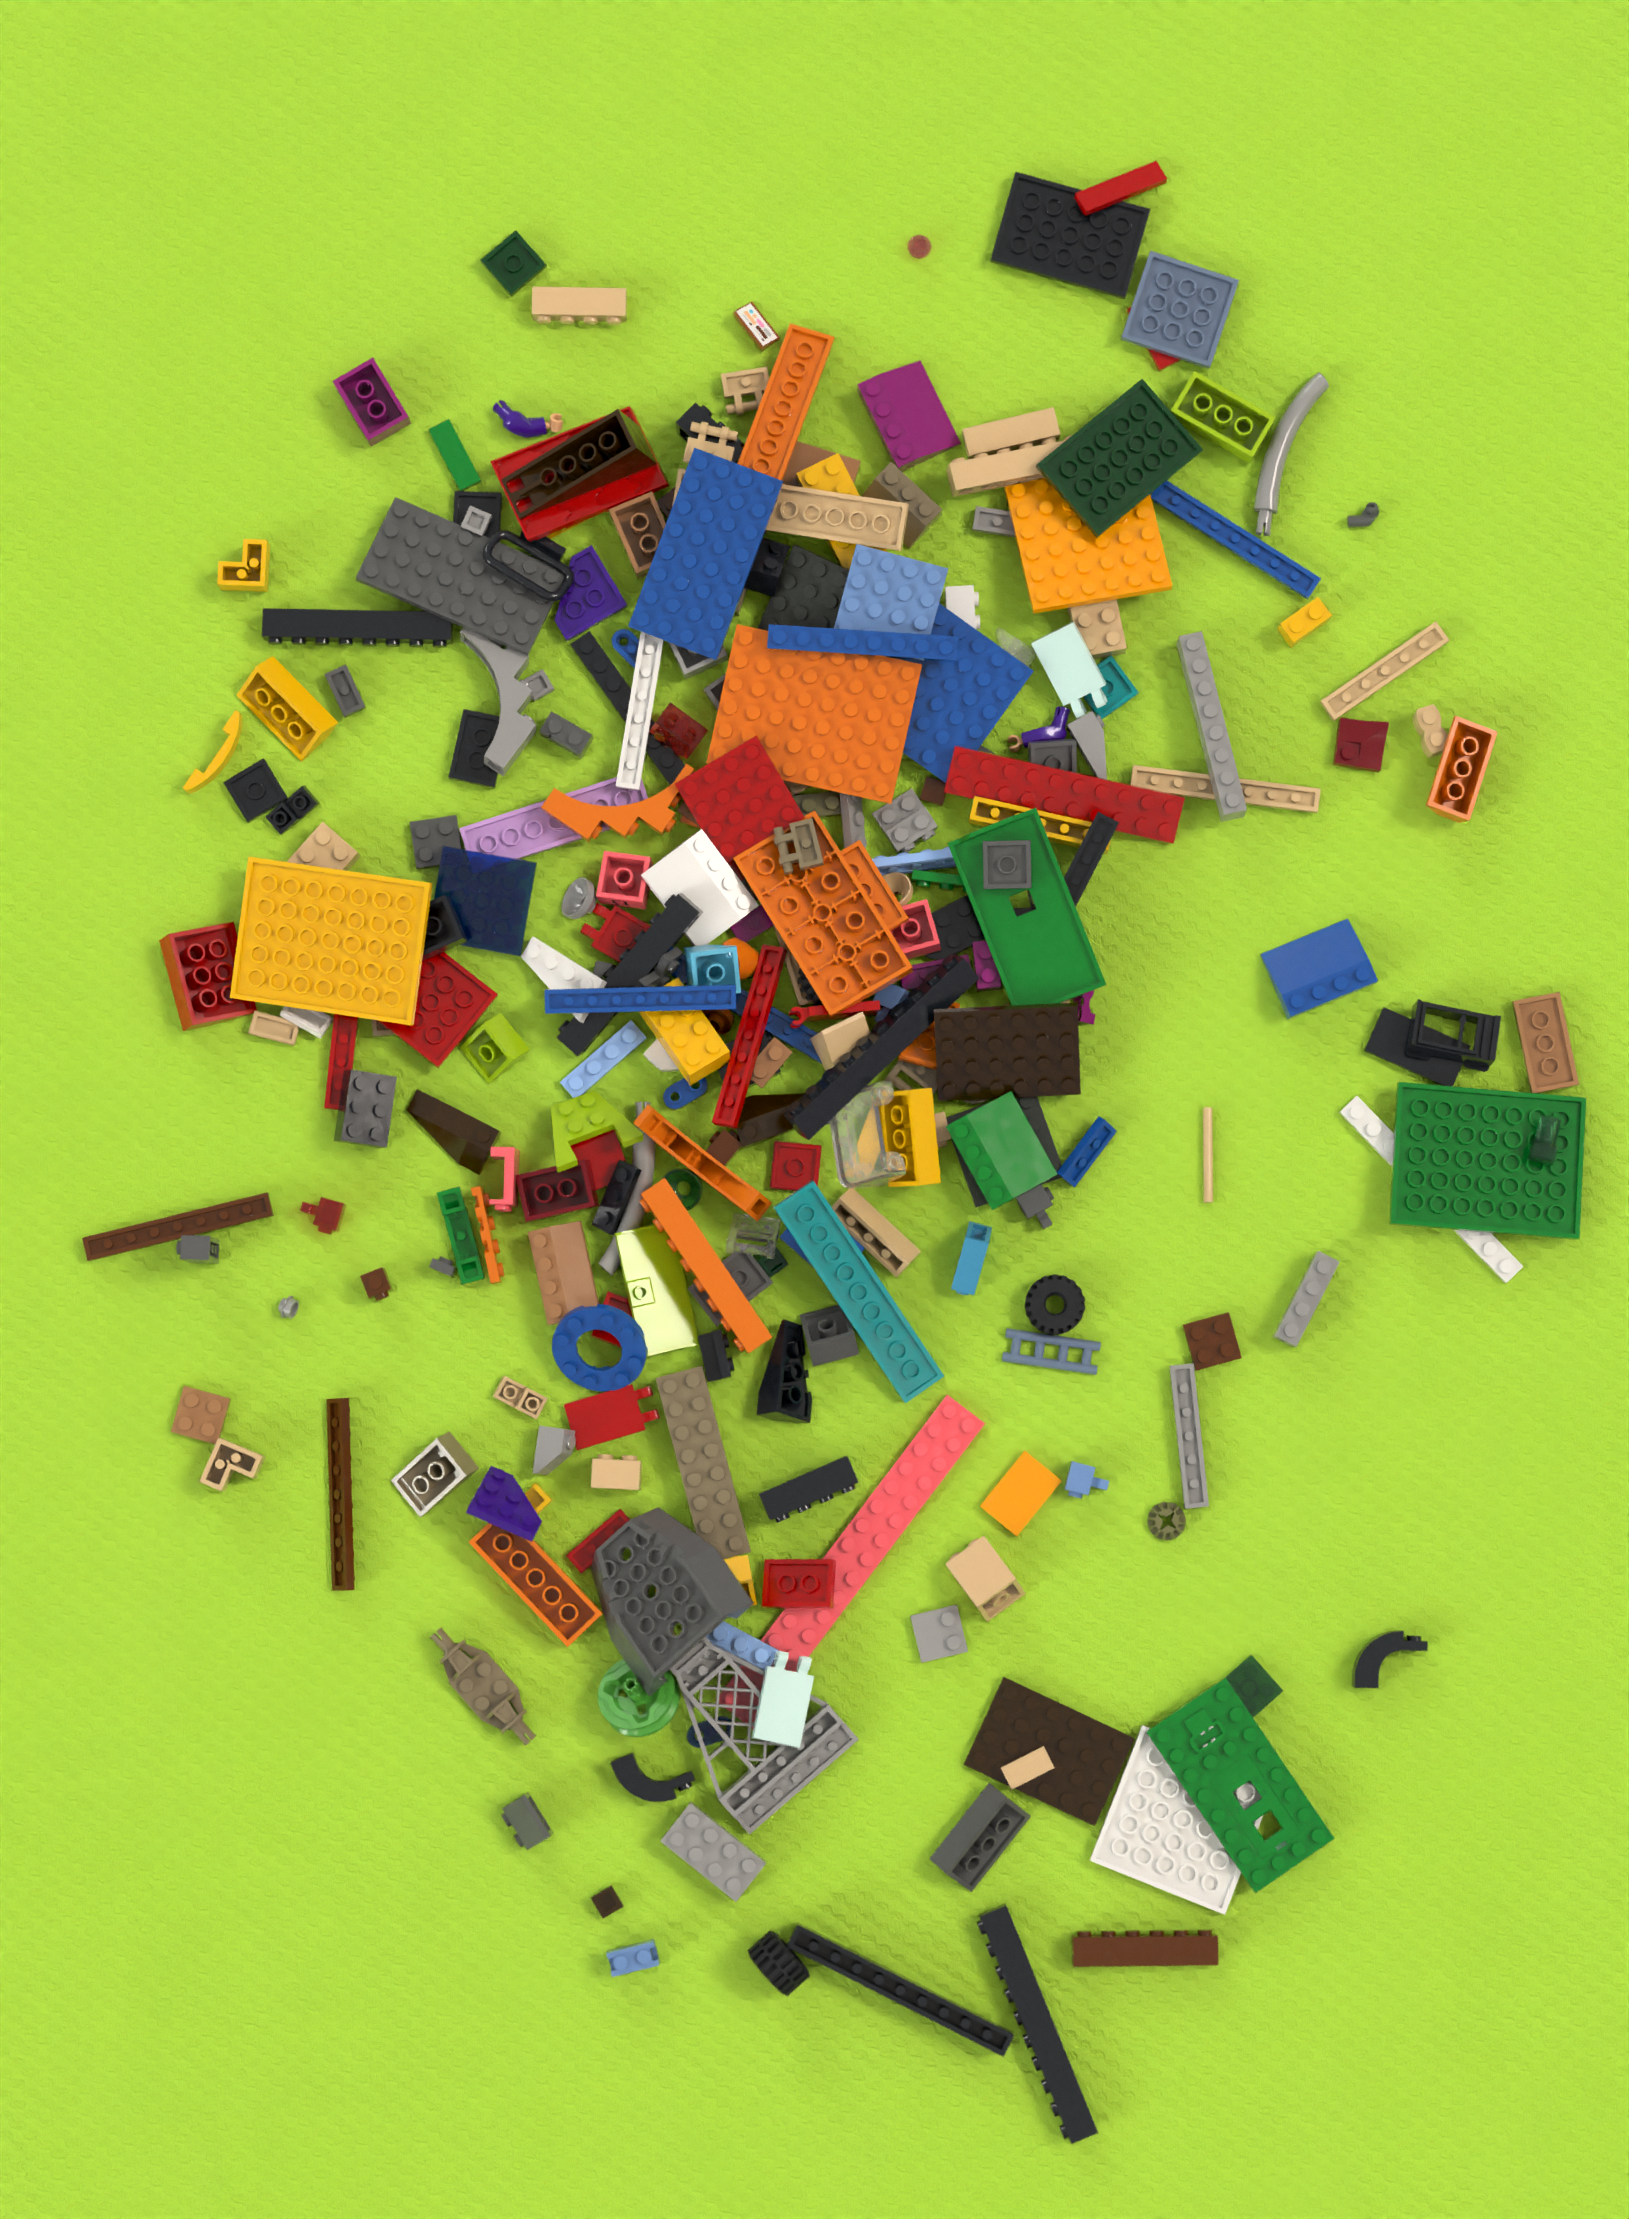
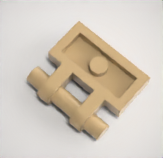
(743, 384)
(719, 449)

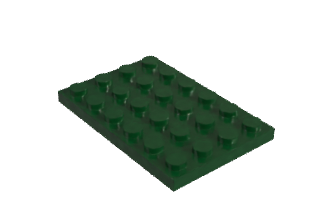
(1119, 458)

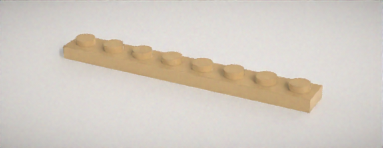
(1254, 792)

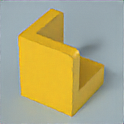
(538, 1498)

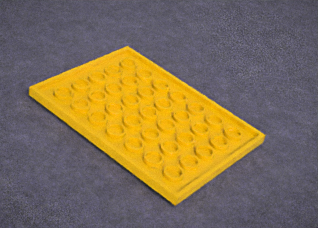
(331, 940)

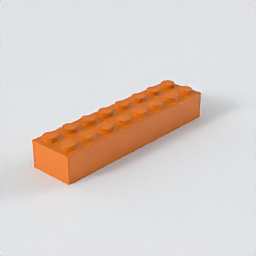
(705, 1265)

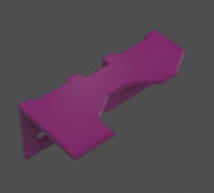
(1086, 1015)

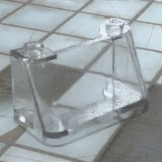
(860, 1142)

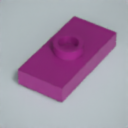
(752, 925)

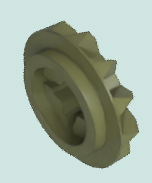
(1165, 1509)

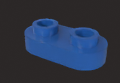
(629, 651)
(686, 1093)

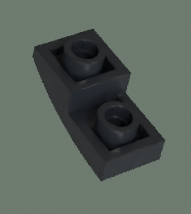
(292, 810)

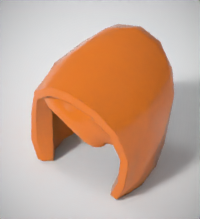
(747, 957)

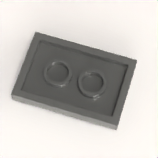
(746, 1274)

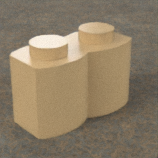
(1428, 725)

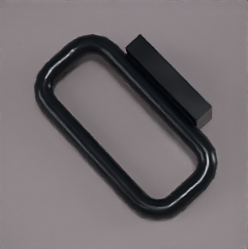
(543, 549)

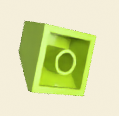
(494, 1048)

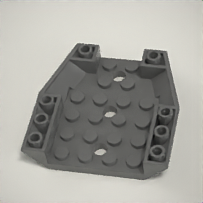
(691, 1589)

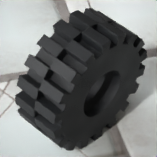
(1036, 1304)

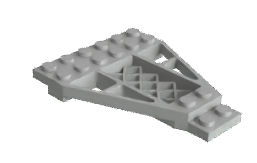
(782, 1770)

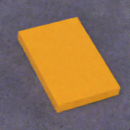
(1020, 1493)

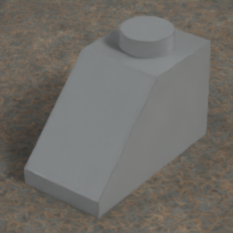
(552, 1448)

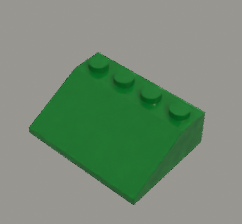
(1001, 1150)

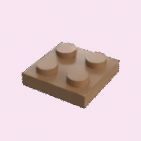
(200, 1415)

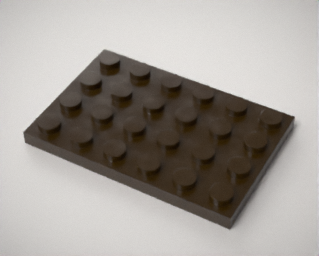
(1007, 1050)
(1082, 1750)

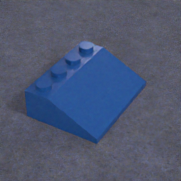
(1318, 968)

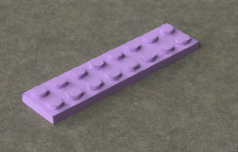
(533, 831)

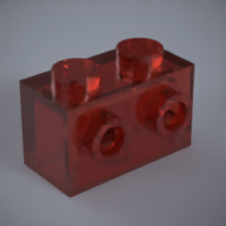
(678, 731)

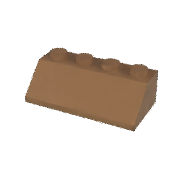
(563, 1269)

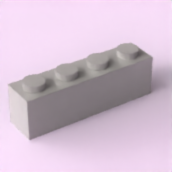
(1306, 1299)

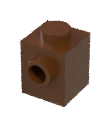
(724, 1146)
(377, 1284)

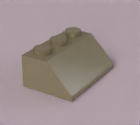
(897, 487)

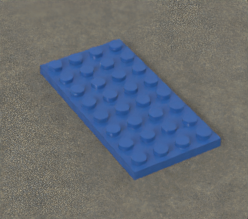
(705, 553)

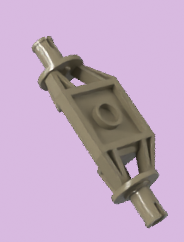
(483, 1686)

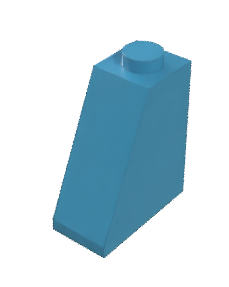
(971, 1258)

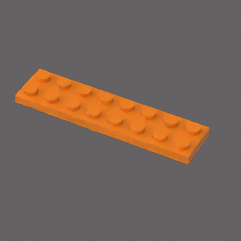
(786, 401)

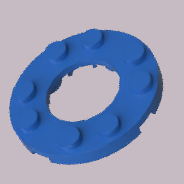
(613, 1321)

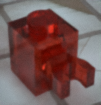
(327, 1214)

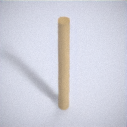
(1208, 1154)

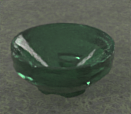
(696, 1189)

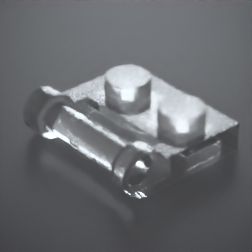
(747, 1228)

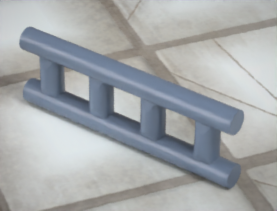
(1064, 1344)

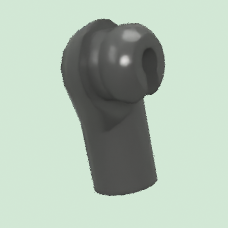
(1366, 518)

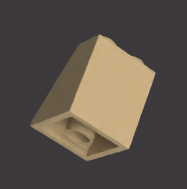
(839, 1039)
(985, 1578)

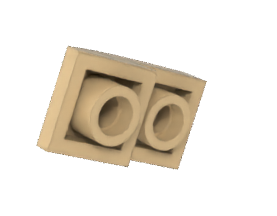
(520, 1397)

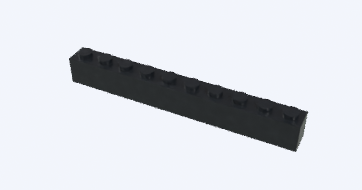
(880, 1046)
(900, 1989)
(1038, 2023)

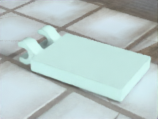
(1070, 667)
(783, 1702)

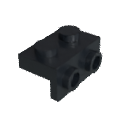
(714, 1355)

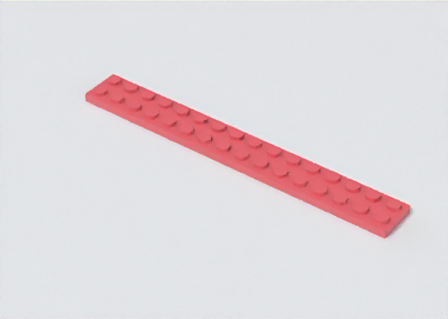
(869, 1537)

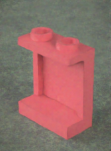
(511, 1168)

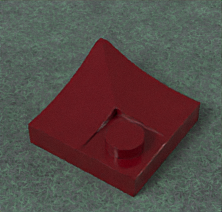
(1360, 744)

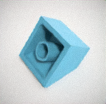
(712, 965)

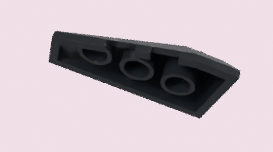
(784, 1387)

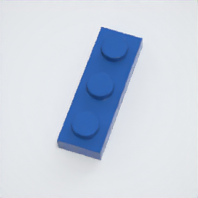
(1086, 1151)

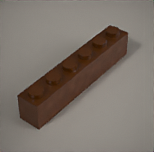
(1144, 1949)

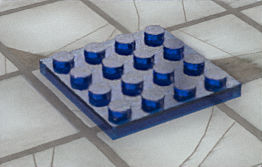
(488, 896)

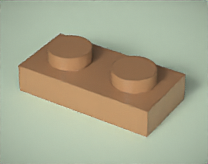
(769, 1062)

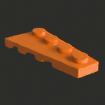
(487, 1224)

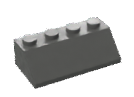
(980, 1837)

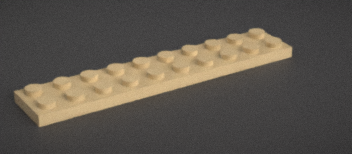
(836, 516)

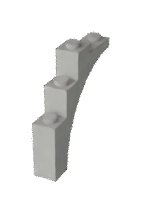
(514, 695)

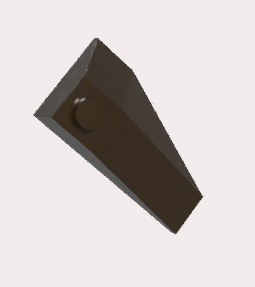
(764, 1118)
(456, 1132)

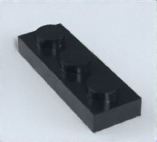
(616, 1197)

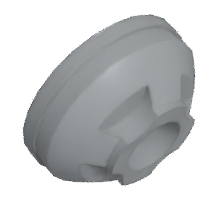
(579, 899)

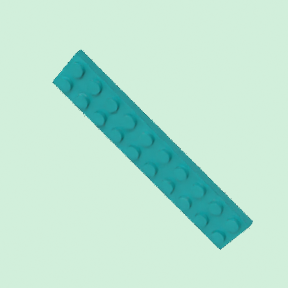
(858, 1291)

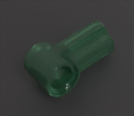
(1544, 1146)

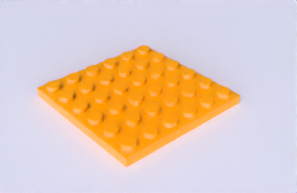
(1070, 565)

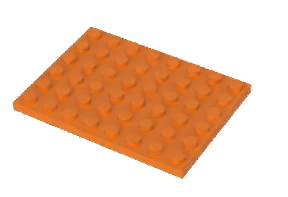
(818, 714)

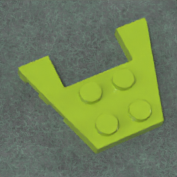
(584, 1119)

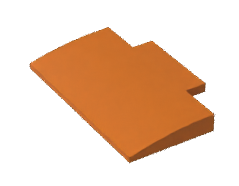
(831, 917)

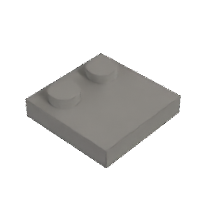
(939, 1633)

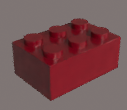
(553, 1194)

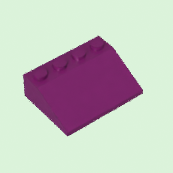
(908, 415)

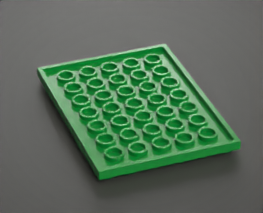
(1468, 1166)

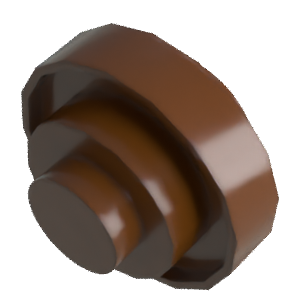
(720, 1019)

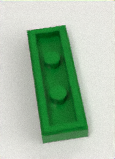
(454, 455)

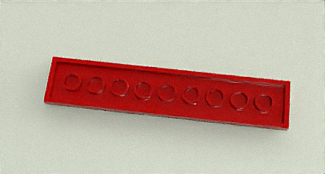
(1064, 793)

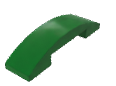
(461, 1235)

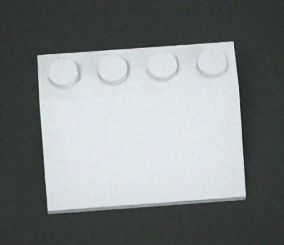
(707, 881)

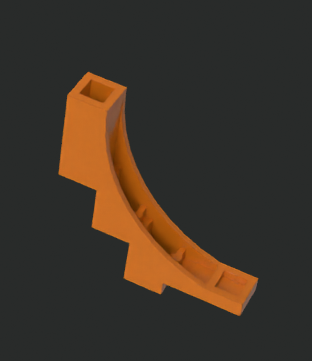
(587, 818)
(702, 1163)

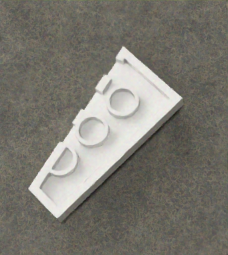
(558, 970)

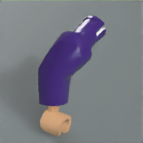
(523, 426)
(1052, 732)

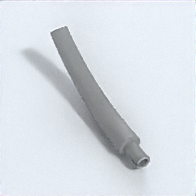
(1278, 449)
(634, 1213)

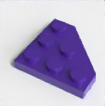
(590, 597)
(505, 1505)

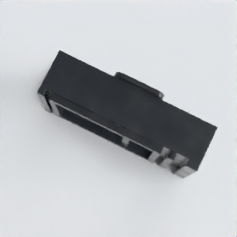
(1484, 1043)

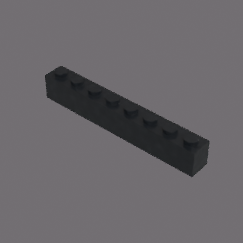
(355, 626)
(635, 964)

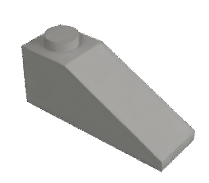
(1090, 742)

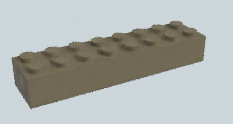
(703, 1461)

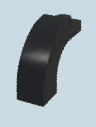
(1368, 1662)
(643, 1787)

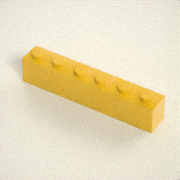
(1057, 827)

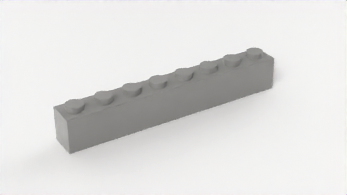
(1211, 726)

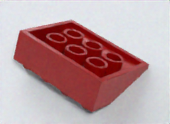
(202, 973)

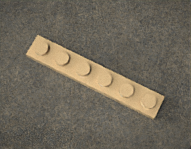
(1384, 671)

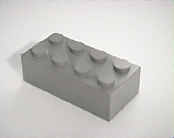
(713, 1851)

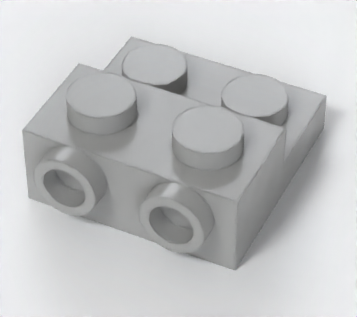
(905, 822)

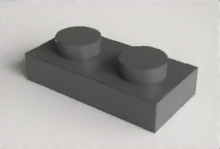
(345, 691)

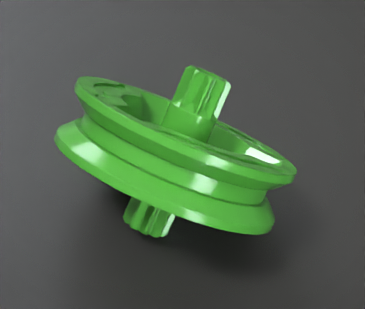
(623, 1713)

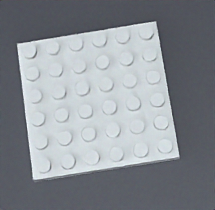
(1162, 1836)

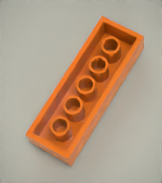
(538, 1581)

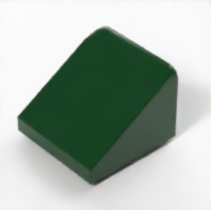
(771, 1266)

